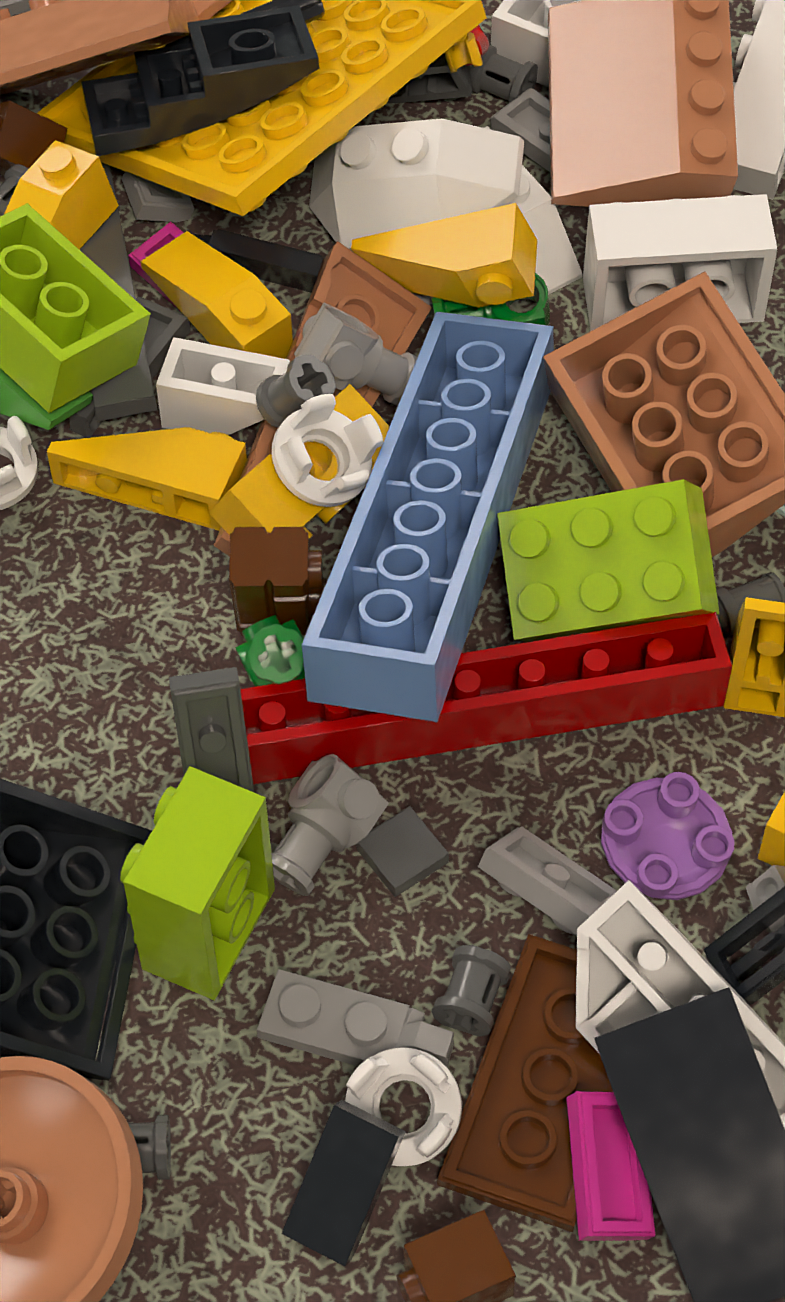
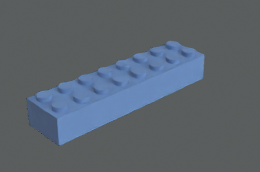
(429, 520)

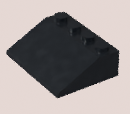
(63, 930)

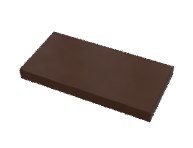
(516, 1120)

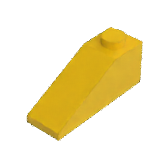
(67, 191)
(461, 258)
(220, 297)
(159, 471)
(758, 659)

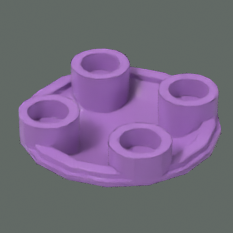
(667, 837)

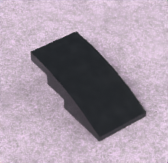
(197, 84)
(706, 1144)

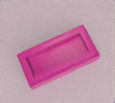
(607, 1174)

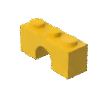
(266, 502)

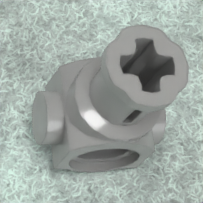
(355, 353)
(328, 813)

